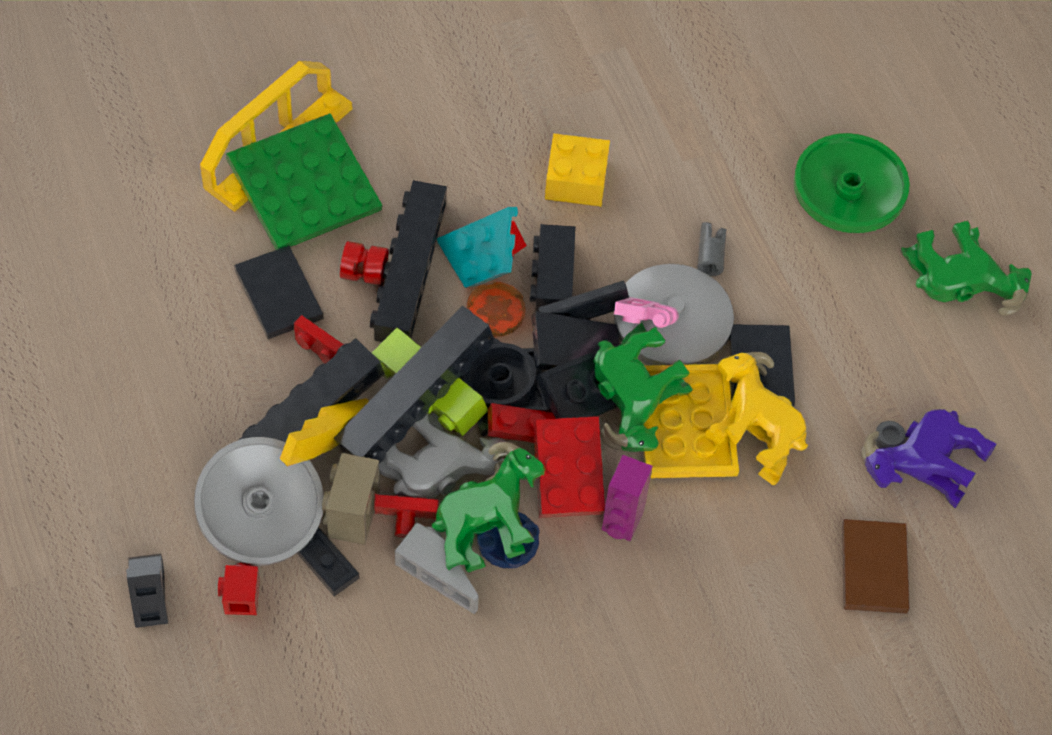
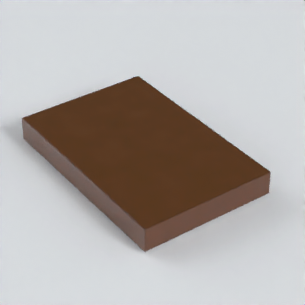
(875, 566)

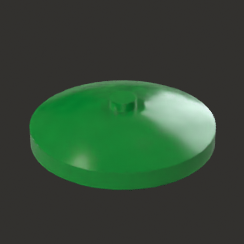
(851, 183)

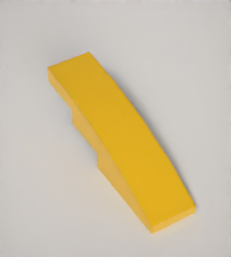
(319, 433)

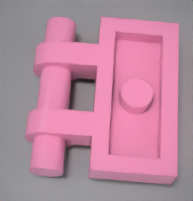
(638, 309)

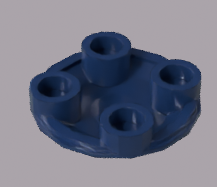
(493, 551)

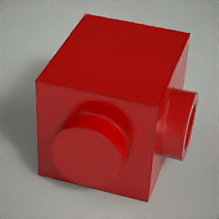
(240, 589)

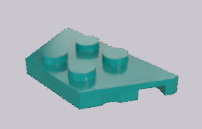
(481, 248)

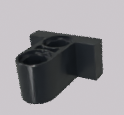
(147, 590)

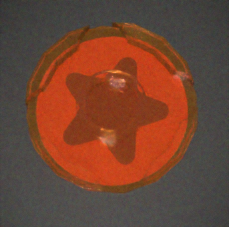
(498, 306)

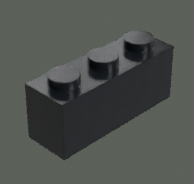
(554, 264)

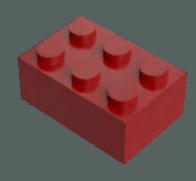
(572, 467)

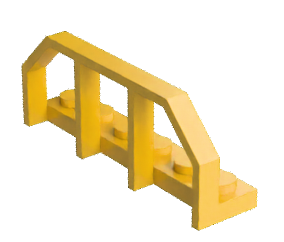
(229, 190)

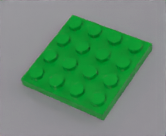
(303, 182)

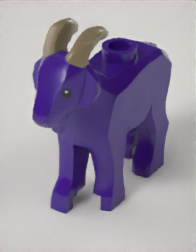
(928, 453)

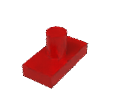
(405, 510)

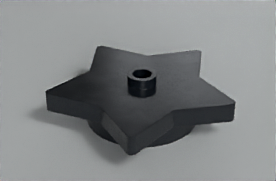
(506, 378)

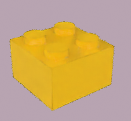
(577, 170)

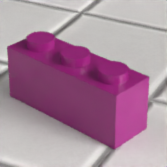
(626, 498)

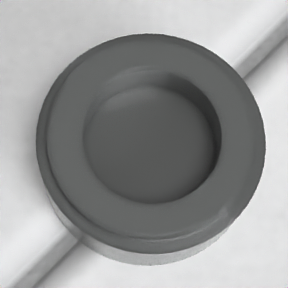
(890, 434)

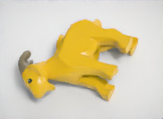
(760, 413)

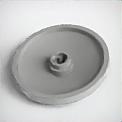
(702, 309)
(257, 505)

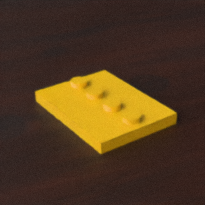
(682, 426)

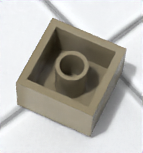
(352, 498)

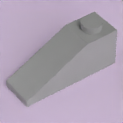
(424, 558)

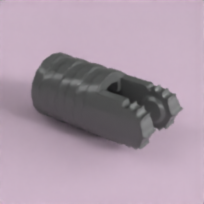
(711, 250)

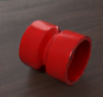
(363, 263)

